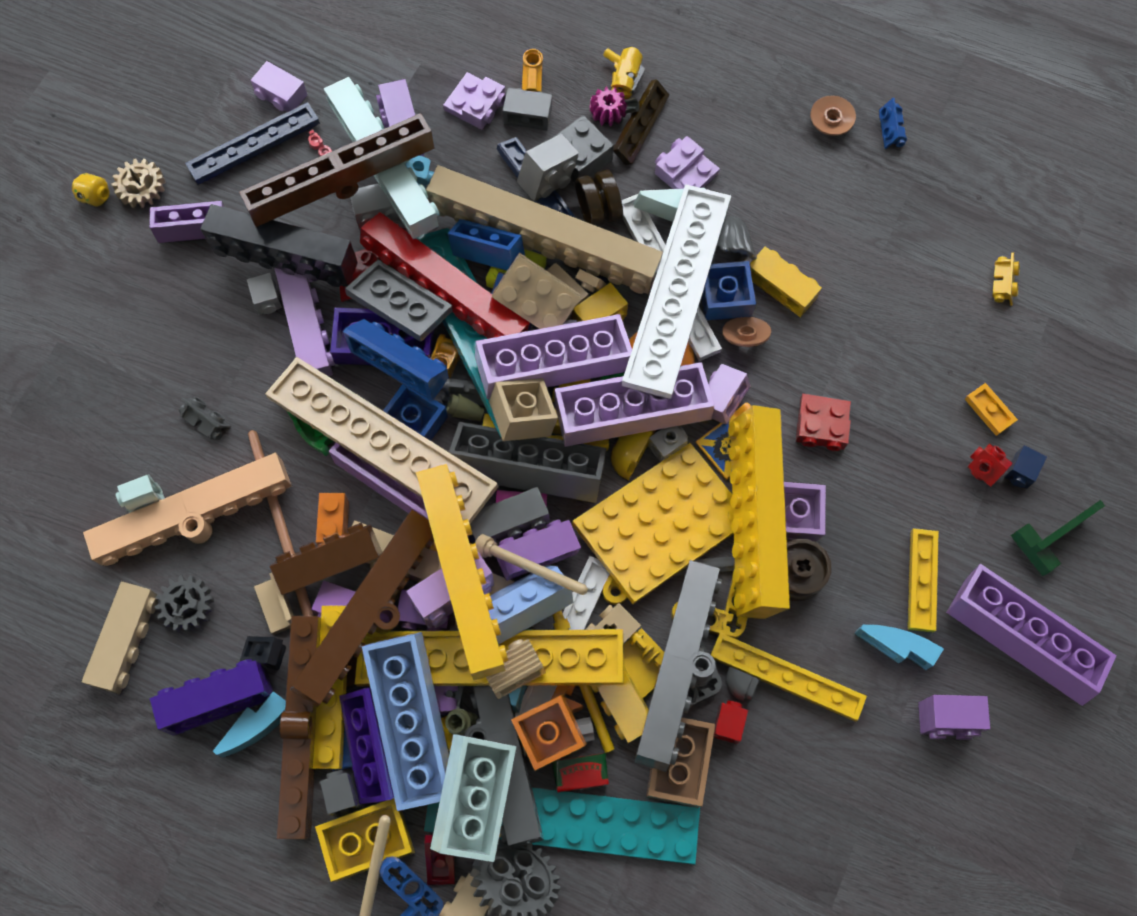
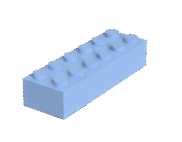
(408, 719)

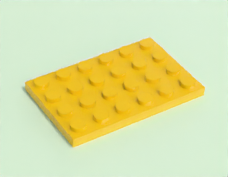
(659, 523)

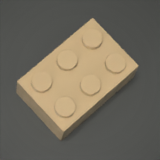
(535, 294)

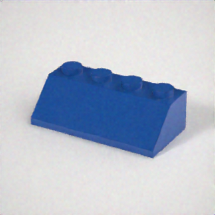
(396, 358)

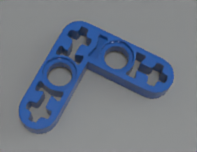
(416, 906)

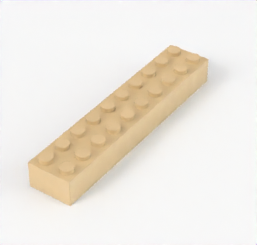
(546, 230)

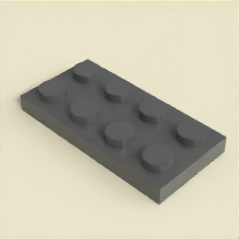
(399, 300)

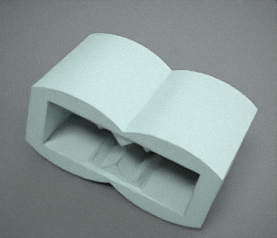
(139, 493)

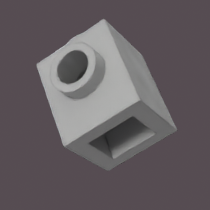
(264, 294)
(667, 442)

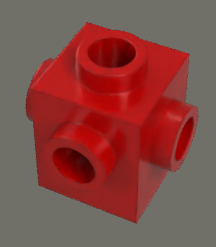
(989, 464)

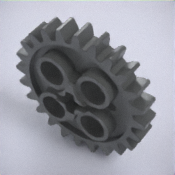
(519, 875)

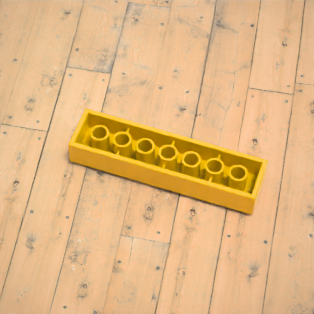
(758, 514)

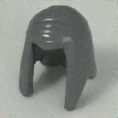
(735, 238)

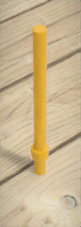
(563, 624)

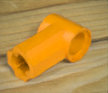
(532, 73)

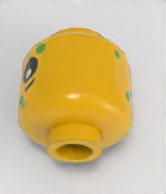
(90, 189)

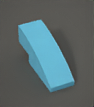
(901, 644)
(252, 726)

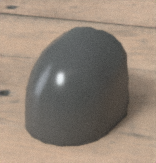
(741, 684)

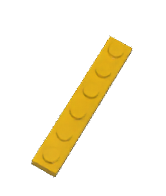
(788, 677)
(329, 716)

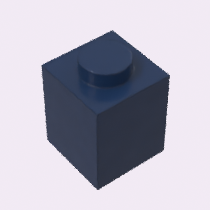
(1025, 467)

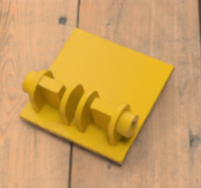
(642, 661)

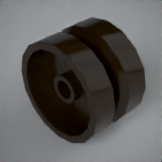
(599, 198)
(815, 569)

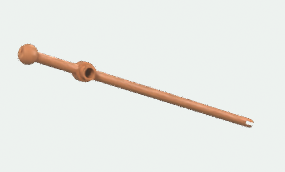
(280, 525)

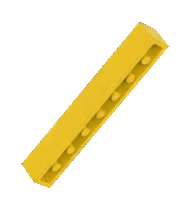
(460, 572)

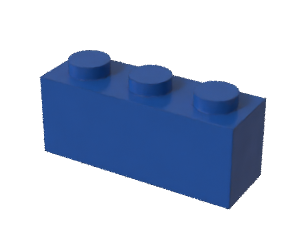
(485, 244)

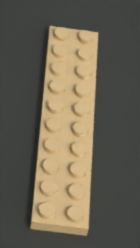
(373, 433)

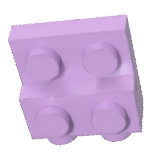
(475, 100)
(685, 165)

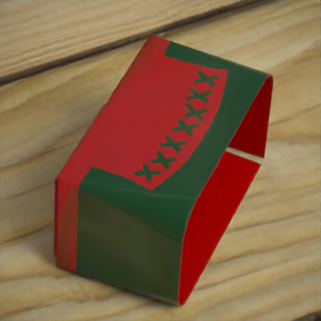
(580, 772)

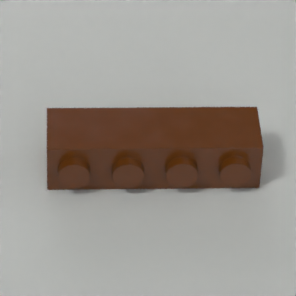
(325, 559)

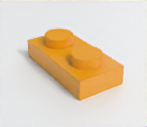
(991, 409)

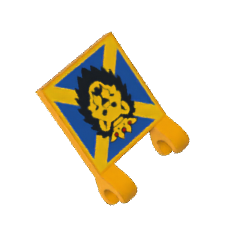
(717, 444)

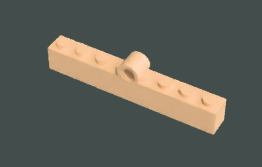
(187, 509)

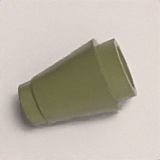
(464, 408)
(459, 721)

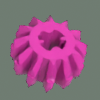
(608, 106)

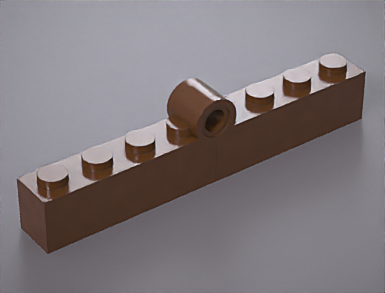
(338, 170)
(364, 611)
(298, 736)

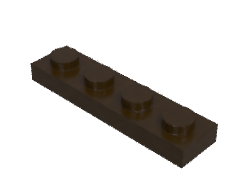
(641, 122)

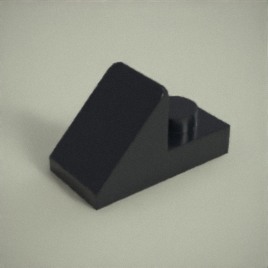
(265, 650)

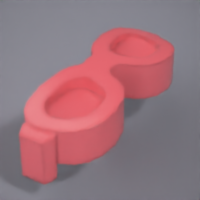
(317, 143)

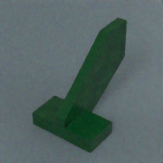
(1038, 550)

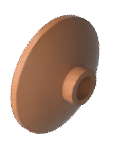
(833, 108)
(746, 331)

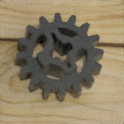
(185, 593)

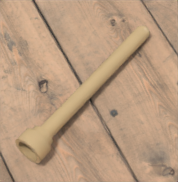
(487, 548)
(375, 865)

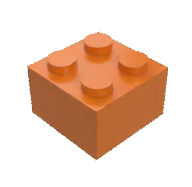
(548, 732)

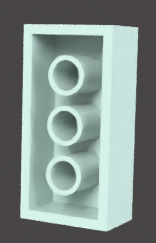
(473, 798)

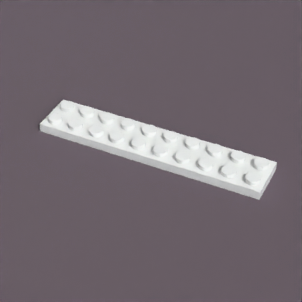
(676, 292)

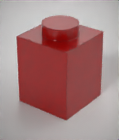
(730, 722)

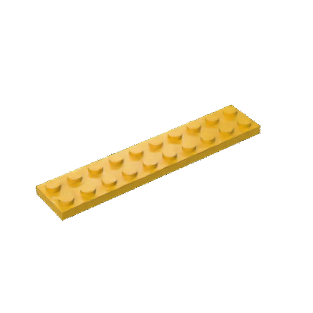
(566, 655)

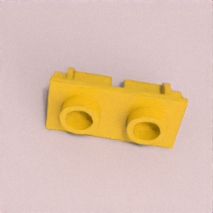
(1006, 288)

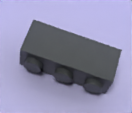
(512, 517)

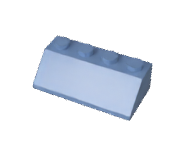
(527, 603)

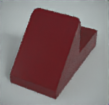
(439, 867)

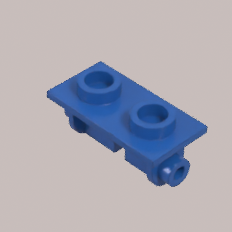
(890, 119)

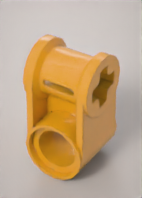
(446, 352)

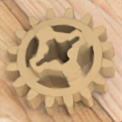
(129, 190)

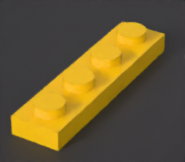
(923, 580)

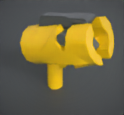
(628, 70)

